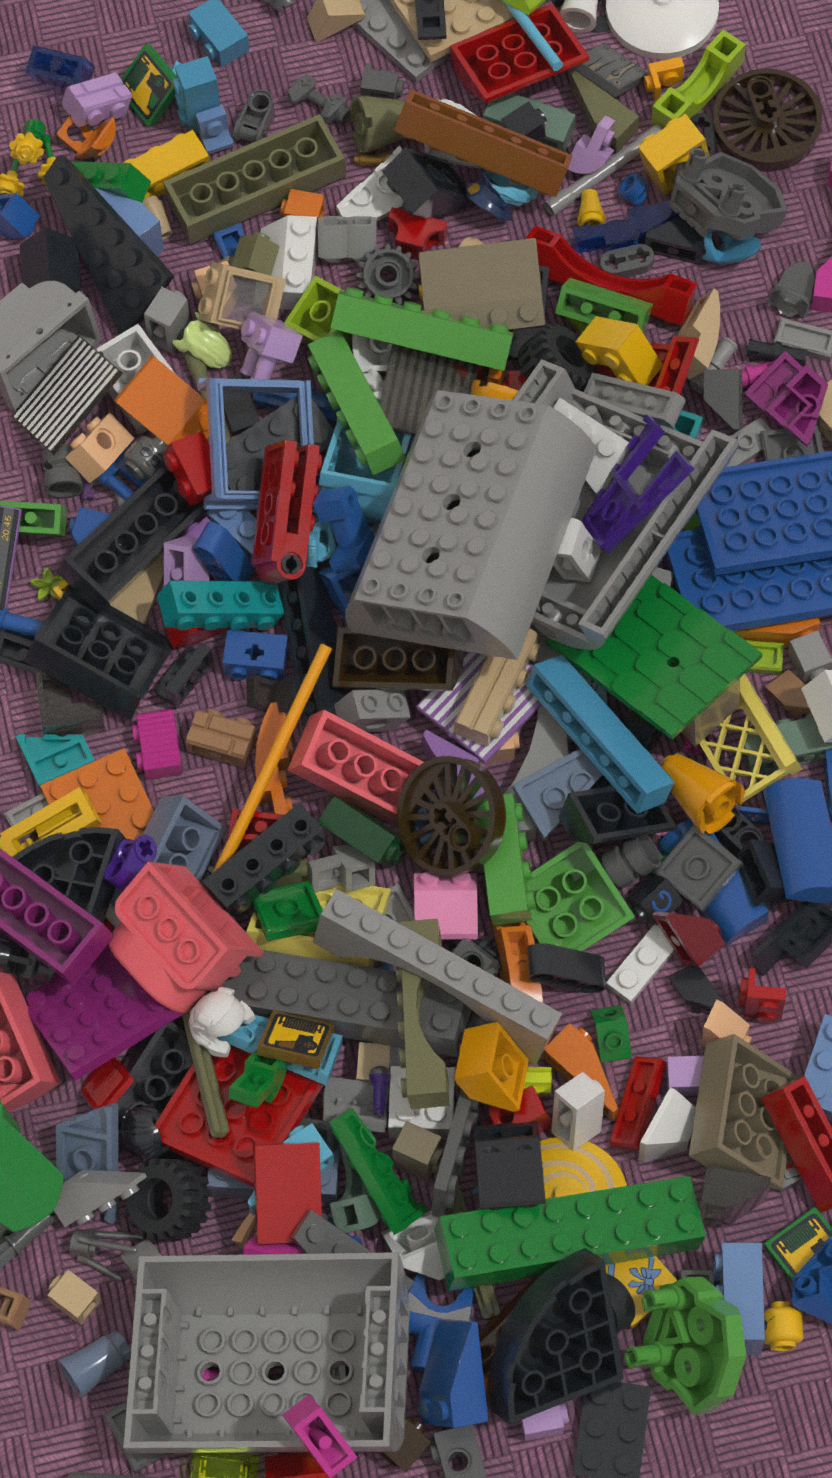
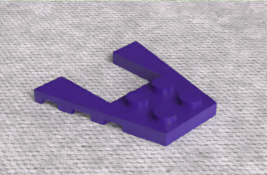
(620, 506)

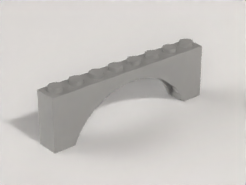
(357, 930)

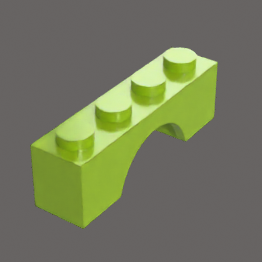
(715, 68)

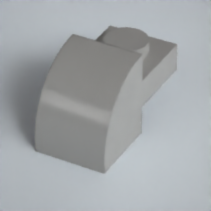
(344, 867)

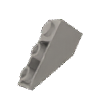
(94, 1190)

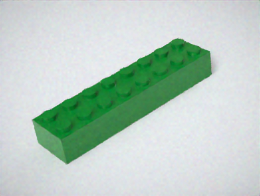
(612, 1223)

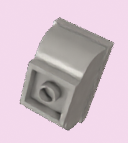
(36, 331)

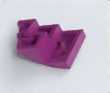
(790, 396)

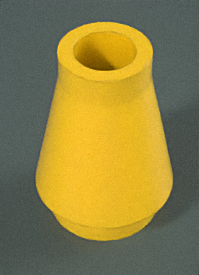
(590, 209)

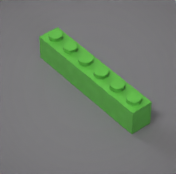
(421, 329)
(356, 403)

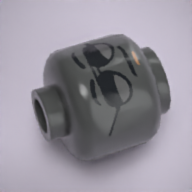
(145, 457)

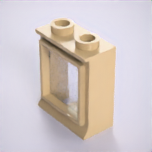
(236, 292)

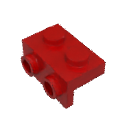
(761, 1001)

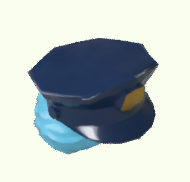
(498, 194)

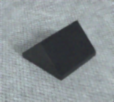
(50, 258)

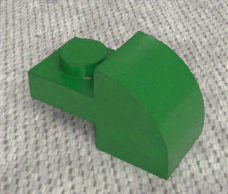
(259, 1081)

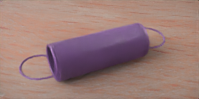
(87, 492)

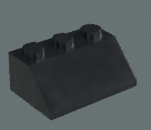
(605, 816)

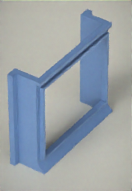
(221, 497)

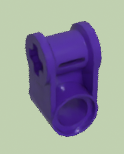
(129, 860)

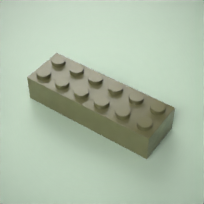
(254, 178)

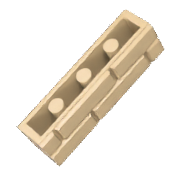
(493, 693)

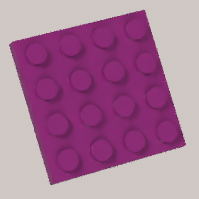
(96, 1016)

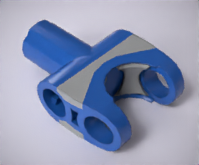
(426, 1318)

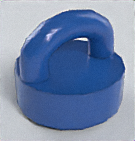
(633, 189)

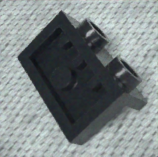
(185, 674)

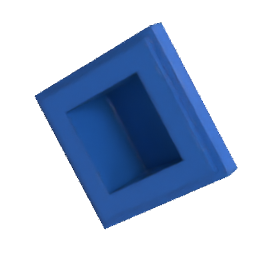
(228, 239)

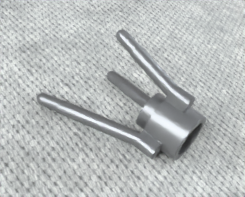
(89, 1242)

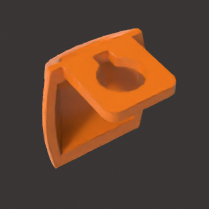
(95, 141)

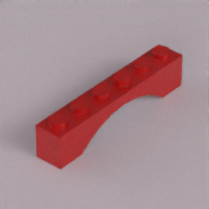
(670, 294)

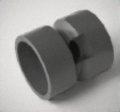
(60, 477)
(633, 859)

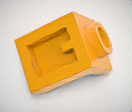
(663, 73)

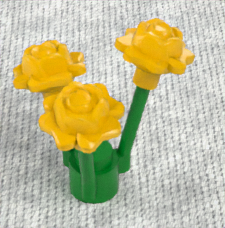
(27, 149)

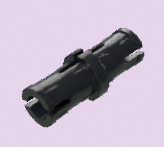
(772, 351)

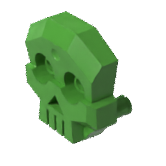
(692, 1343)

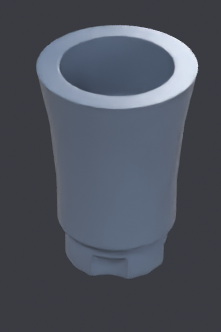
(94, 1362)

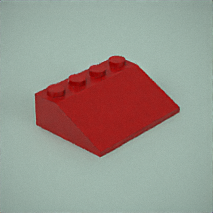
(508, 60)

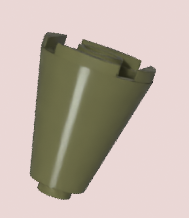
(375, 122)

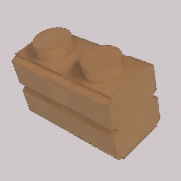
(221, 737)

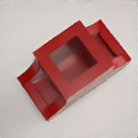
(416, 232)

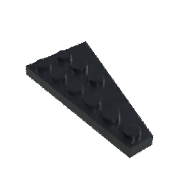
(115, 256)

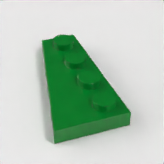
(375, 1169)

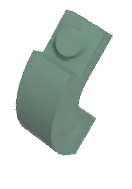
(356, 1208)

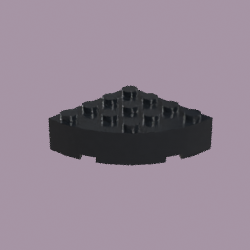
(75, 866)
(556, 1341)

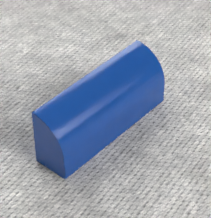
(801, 838)
(733, 905)

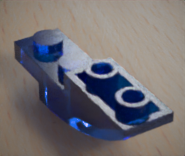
(622, 233)

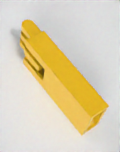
(62, 815)

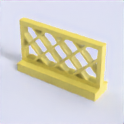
(770, 736)

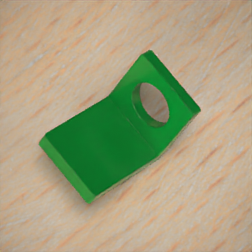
(612, 1033)

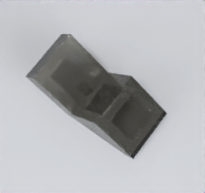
(263, 692)

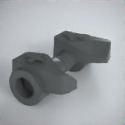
(333, 107)

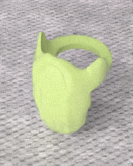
(205, 343)

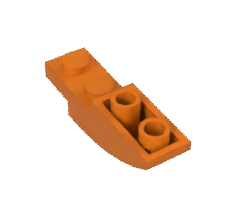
(268, 732)
(512, 948)

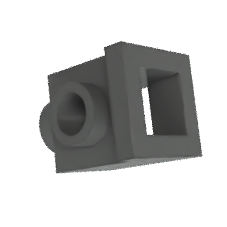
(381, 83)

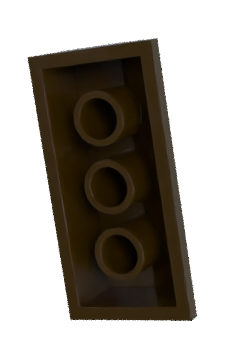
(393, 664)

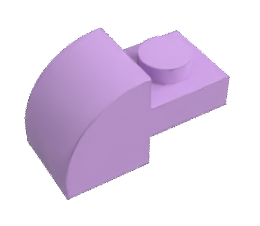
(593, 152)

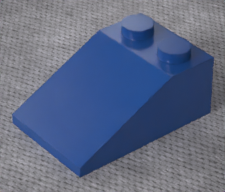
(453, 1377)

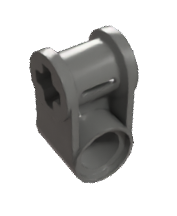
(255, 123)

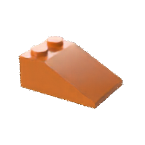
(164, 403)

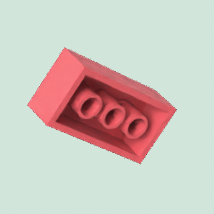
(352, 764)

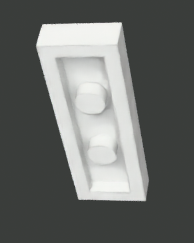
(641, 965)

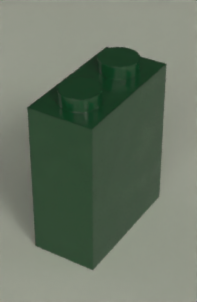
(363, 832)

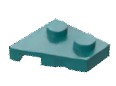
(54, 755)

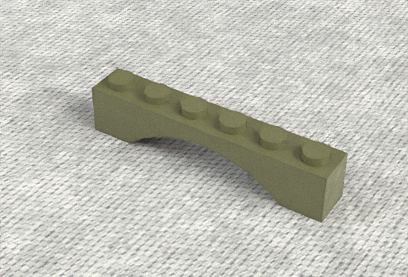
(426, 1072)

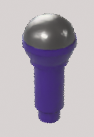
(379, 1077)

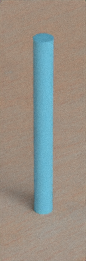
(536, 38)

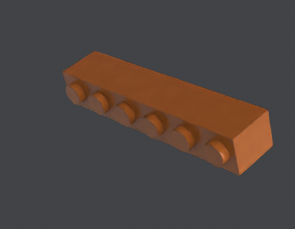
(483, 143)

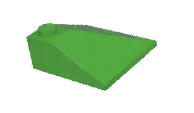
(575, 900)

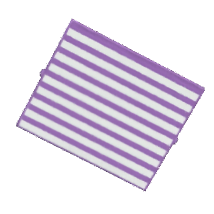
(444, 707)

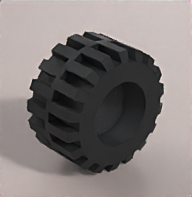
(559, 347)
(188, 1202)

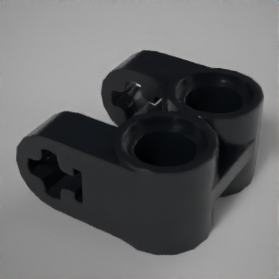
(22, 963)

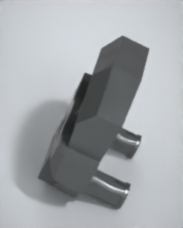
(725, 196)

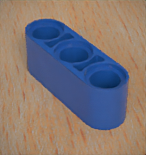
(222, 554)

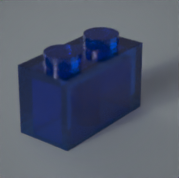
(58, 67)

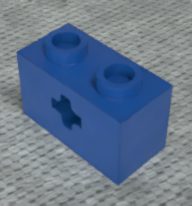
(243, 646)

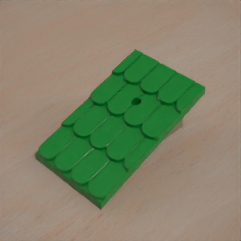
(669, 663)

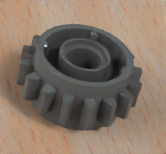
(392, 261)

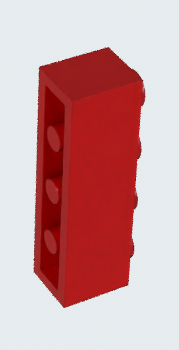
(805, 1135)

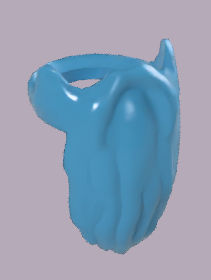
(730, 250)

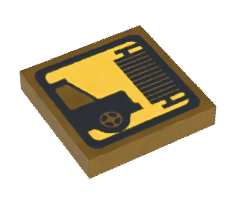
(295, 1039)

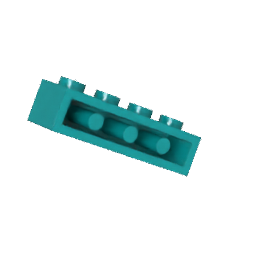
(220, 605)

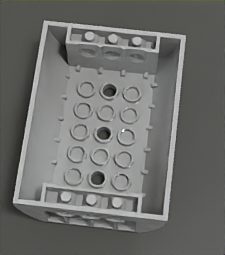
(492, 545)
(257, 1316)

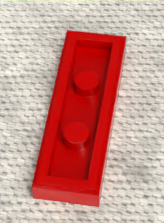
(637, 1102)

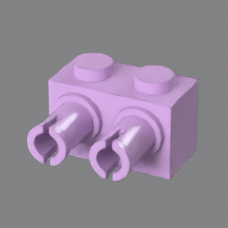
(268, 342)

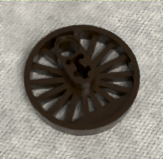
(767, 117)
(450, 815)

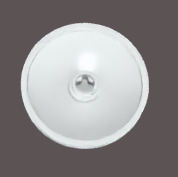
(662, 26)

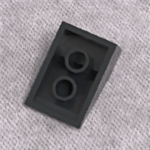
(426, 184)

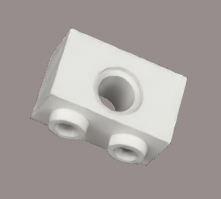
(577, 553)

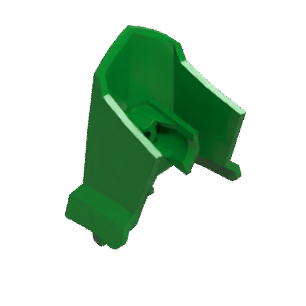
(27, 1179)

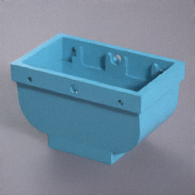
(343, 469)

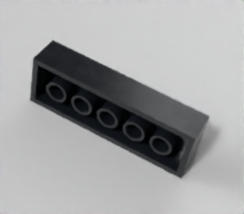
(129, 540)

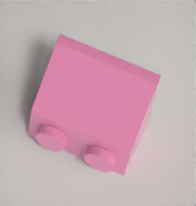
(450, 900)

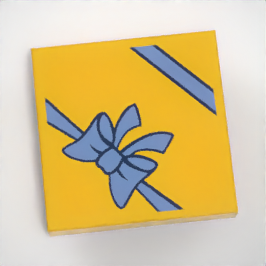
(638, 1277)

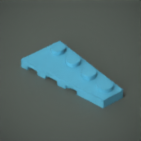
(248, 1037)

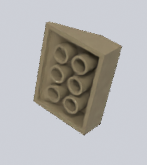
(486, 283)
(730, 1117)

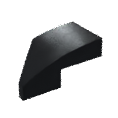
(694, 988)

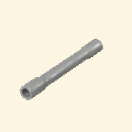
(567, 195)

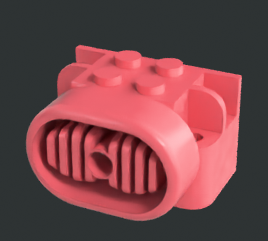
(177, 937)

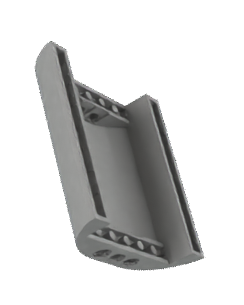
(588, 612)

